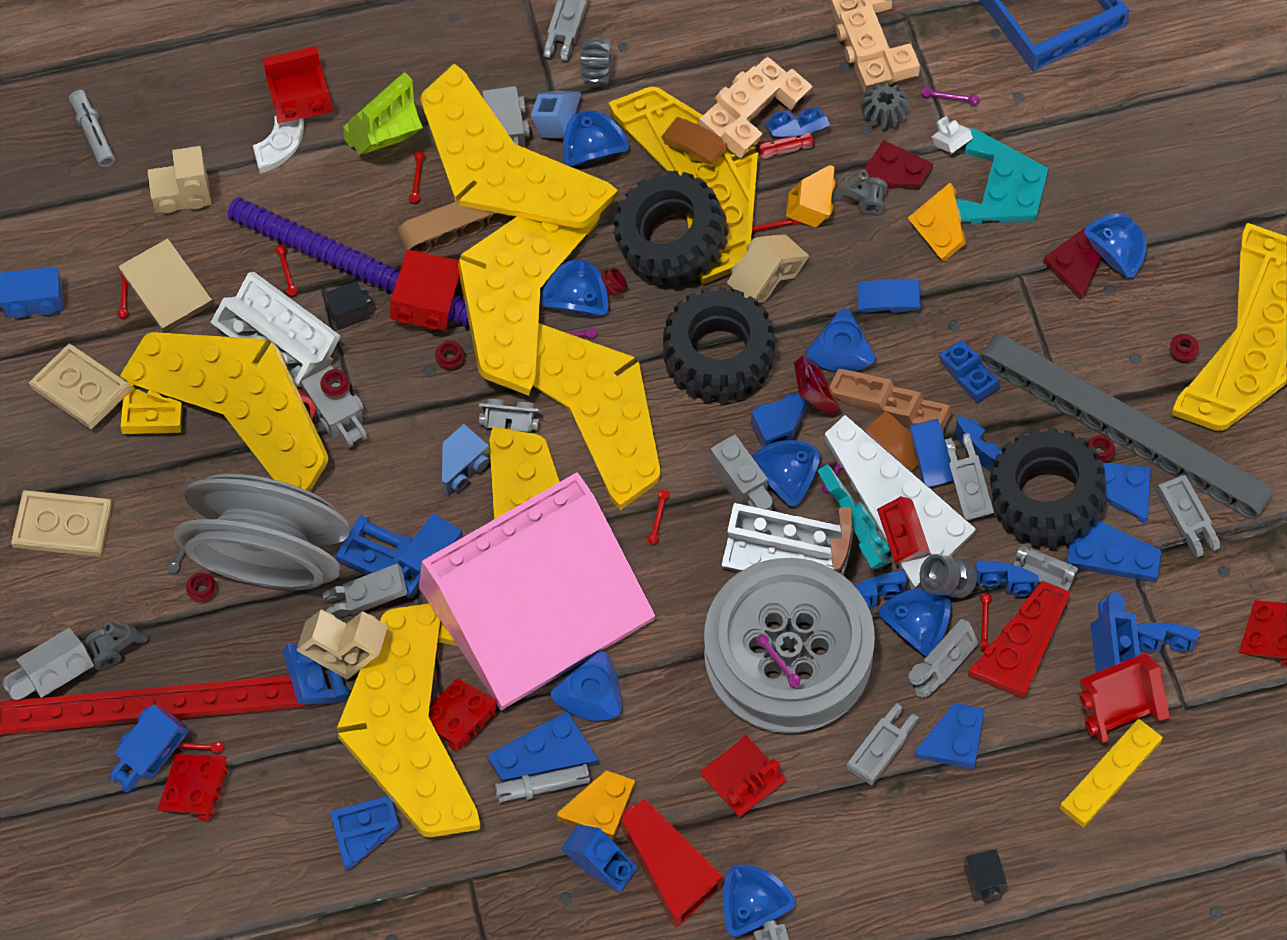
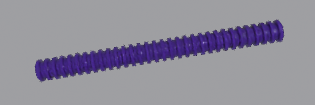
(327, 250)

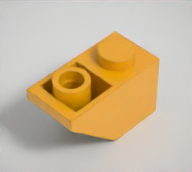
(811, 198)

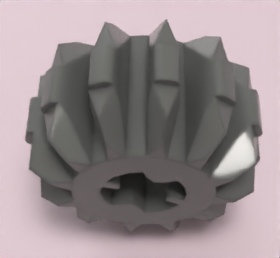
(596, 60)
(884, 105)

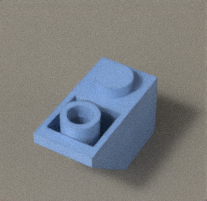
(554, 111)
(462, 457)

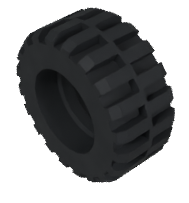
(653, 202)
(718, 312)
(1044, 454)

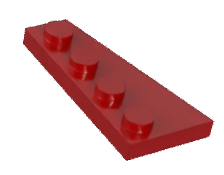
(1019, 648)

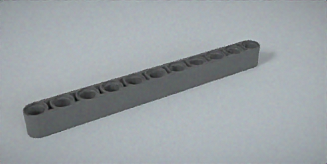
(1126, 426)

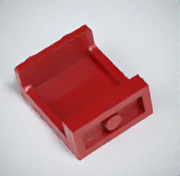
(297, 85)
(425, 290)
(1123, 695)

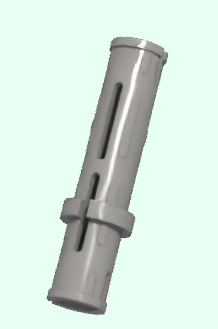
(88, 120)
(542, 783)

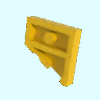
(150, 413)

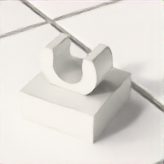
(951, 135)

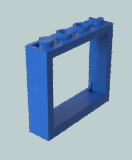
(1064, 43)

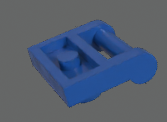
(369, 556)
(309, 679)

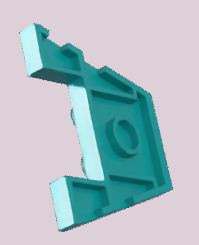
(1012, 185)
(872, 544)

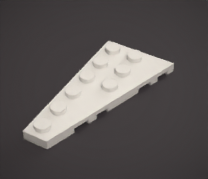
(882, 479)

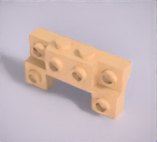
(867, 45)
(747, 98)

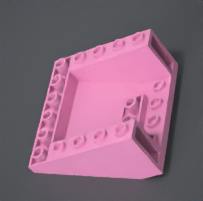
(535, 591)

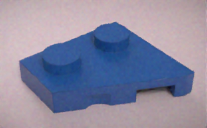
(1128, 488)
(954, 737)
(363, 828)

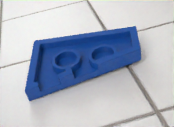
(1114, 553)
(543, 750)

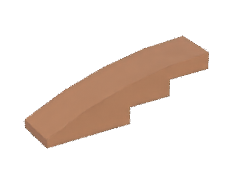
(879, 395)

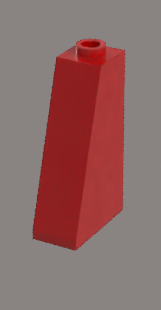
(672, 865)

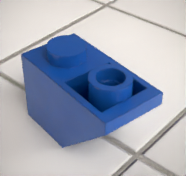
(778, 420)
(599, 856)

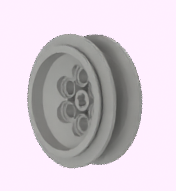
(262, 531)
(789, 594)

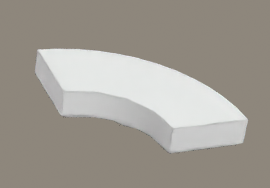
(279, 145)

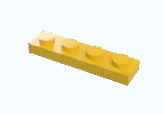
(1111, 773)

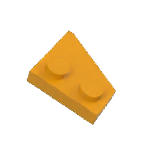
(940, 223)
(600, 804)

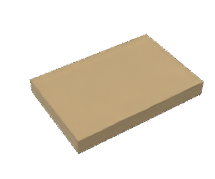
(165, 285)
(80, 386)
(61, 523)

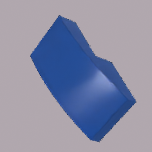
(786, 125)
(895, 295)
(968, 371)
(985, 451)
(931, 452)
(1016, 579)
(884, 585)
(1178, 637)

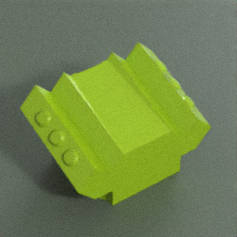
(386, 119)

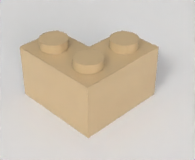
(180, 185)
(766, 264)
(341, 645)

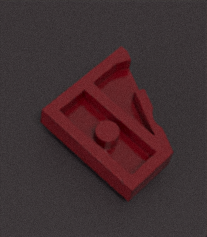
(898, 167)
(1074, 263)
(813, 386)

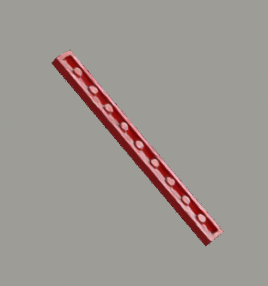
(127, 705)

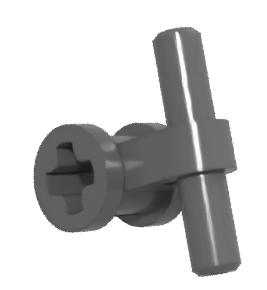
(863, 190)
(110, 640)

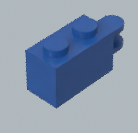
(31, 292)
(431, 538)
(1114, 633)
(147, 746)

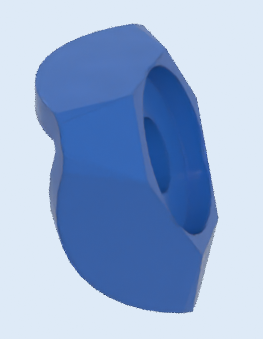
(591, 138)
(1118, 242)
(576, 289)
(841, 344)
(789, 468)
(918, 617)
(590, 690)
(753, 898)

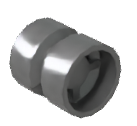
(948, 576)

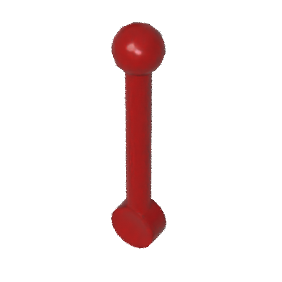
(414, 197)
(774, 224)
(291, 290)
(123, 312)
(663, 496)
(985, 599)
(216, 747)

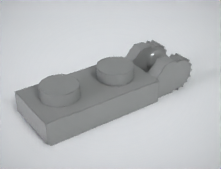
(565, 26)
(969, 481)
(1188, 513)
(367, 591)
(943, 659)
(881, 746)

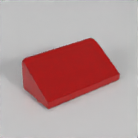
(903, 530)

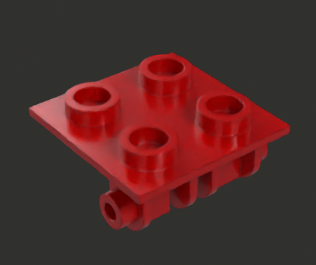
(1266, 631)
(459, 711)
(743, 776)
(194, 785)

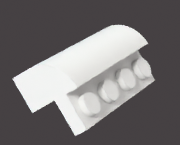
(269, 314)
(767, 535)

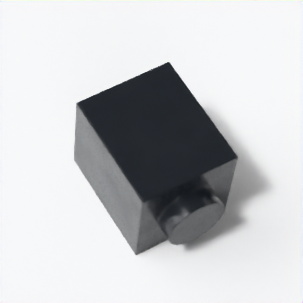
(348, 305)
(985, 876)

